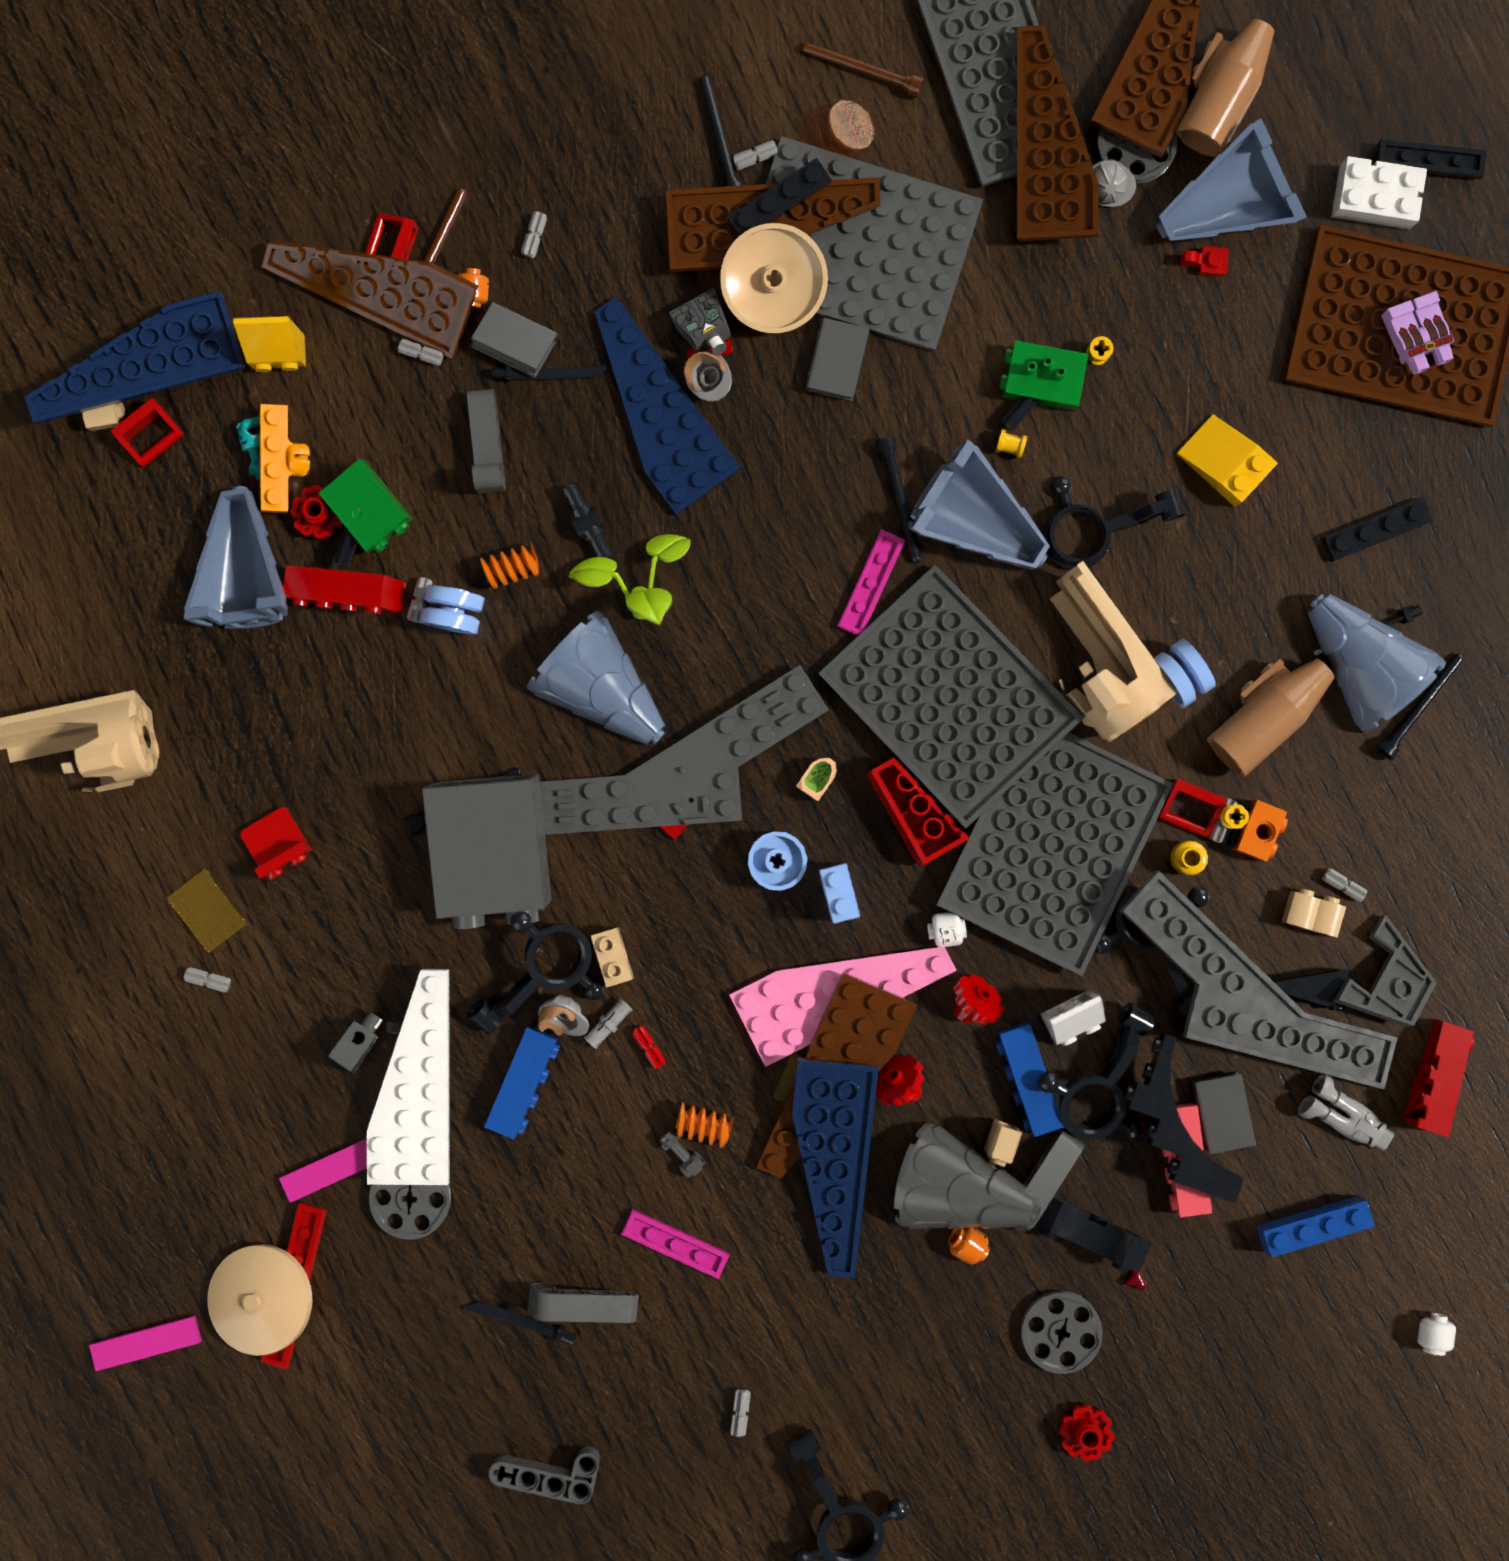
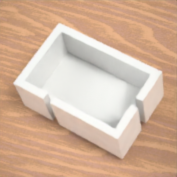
(1379, 193)

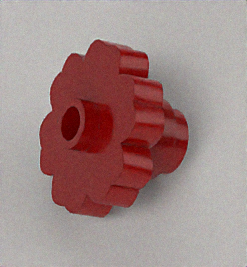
(304, 511)
(976, 1000)
(900, 1081)
(1082, 1421)

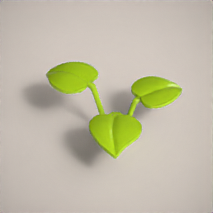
(643, 602)

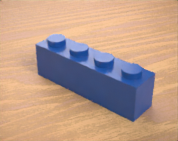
(1024, 1068)
(521, 1083)
(1315, 1226)

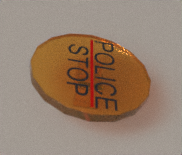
(850, 125)

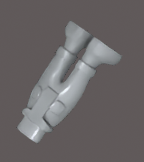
(1359, 1125)

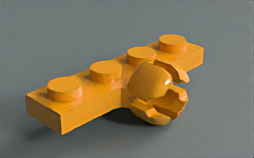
(278, 458)

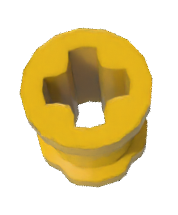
(1105, 346)
(1011, 444)
(1237, 809)

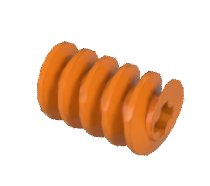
(510, 566)
(703, 1125)

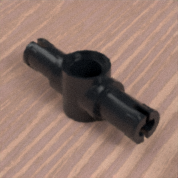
(586, 521)

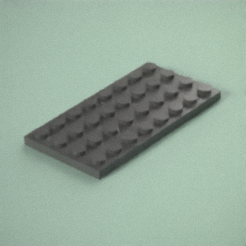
(979, 66)

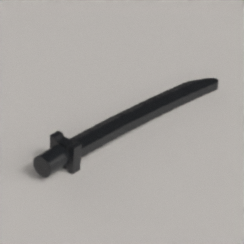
(549, 373)
(1405, 615)
(523, 1321)

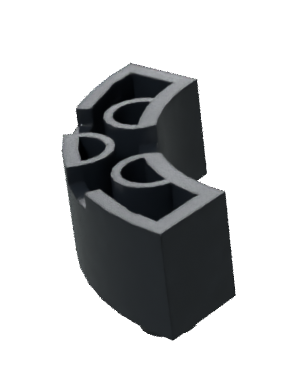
(1094, 1233)

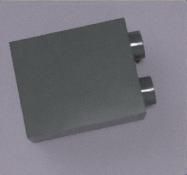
(487, 848)

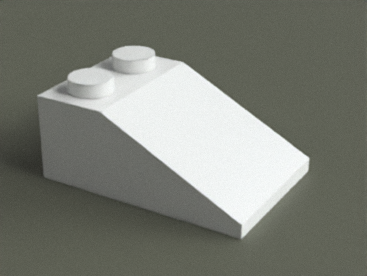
(1074, 1017)

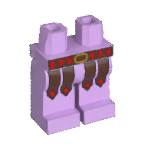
(1419, 330)

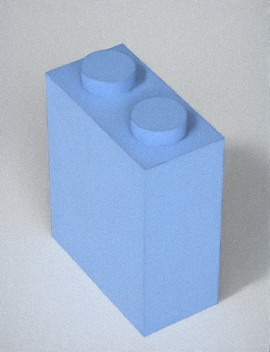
(839, 893)

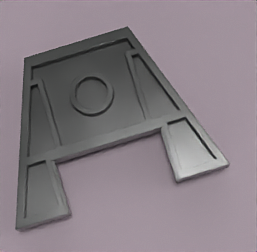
(1400, 985)

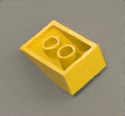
(271, 343)
(1227, 459)

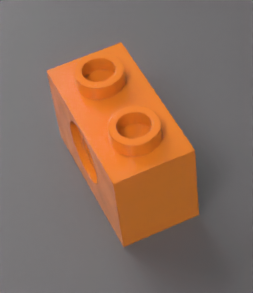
(1273, 820)

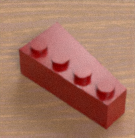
(345, 589)
(914, 813)
(1439, 1078)

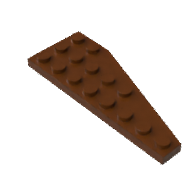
(1152, 78)
(1053, 165)
(700, 223)
(393, 291)
(857, 1027)

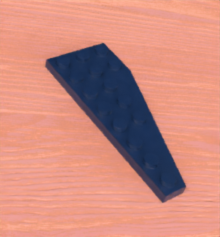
(169, 350)
(670, 432)
(833, 1130)

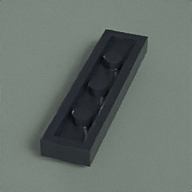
(1434, 158)
(781, 197)
(1377, 529)

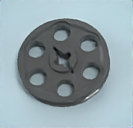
(1132, 155)
(400, 1206)
(1068, 1342)

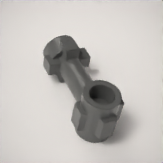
(690, 1164)

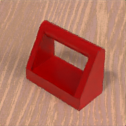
(405, 238)
(138, 421)
(1196, 793)

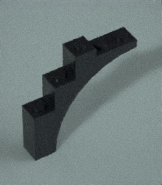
(1156, 1099)

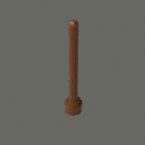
(911, 84)
(445, 226)

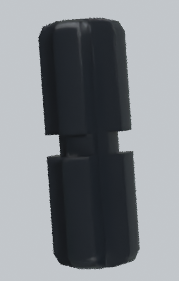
(1232, 835)

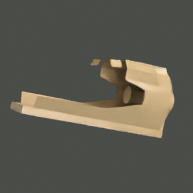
(1128, 677)
(109, 736)

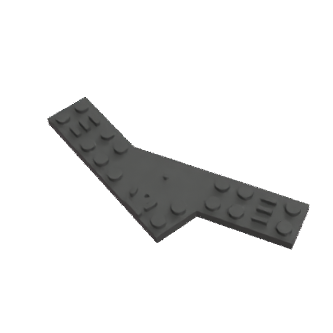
(694, 777)
(1241, 1005)

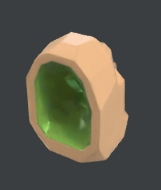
(818, 777)

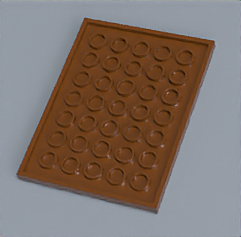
(1348, 350)

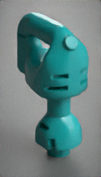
(251, 444)

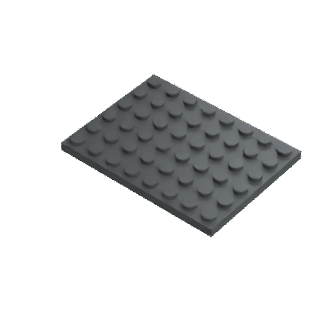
(894, 262)
(950, 696)
(1057, 852)

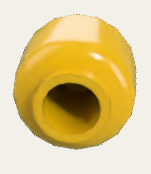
(1189, 858)

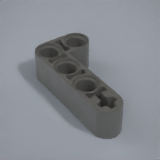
(486, 441)
(1052, 1169)
(574, 1305)
(544, 1472)

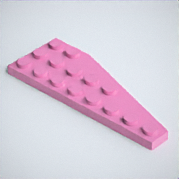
(789, 1003)

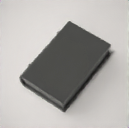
(514, 339)
(837, 359)
(1223, 1113)

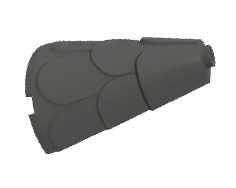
(957, 1188)

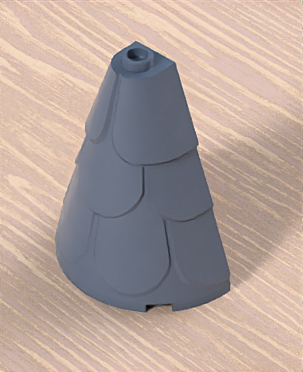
(1234, 193)
(977, 512)
(237, 569)
(1371, 661)
(599, 682)

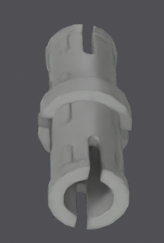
(608, 1023)

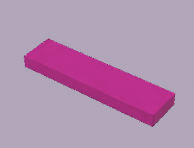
(871, 583)
(325, 1171)
(675, 1244)
(145, 1343)

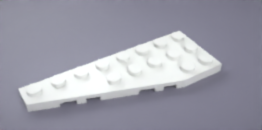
(412, 1110)

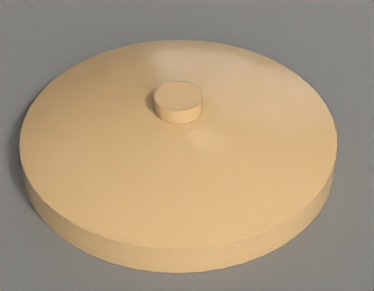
(774, 278)
(259, 1299)

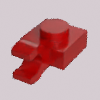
(1210, 260)

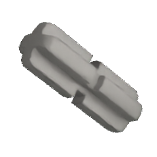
(750, 156)
(532, 238)
(416, 350)
(419, 601)
(1219, 831)
(1348, 887)
(211, 981)
(740, 1406)

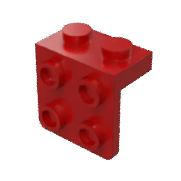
(275, 843)

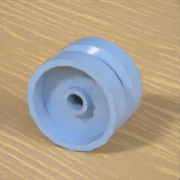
(453, 605)
(1185, 672)
(780, 876)

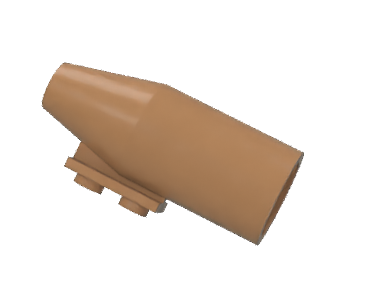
(1225, 88)
(1270, 713)

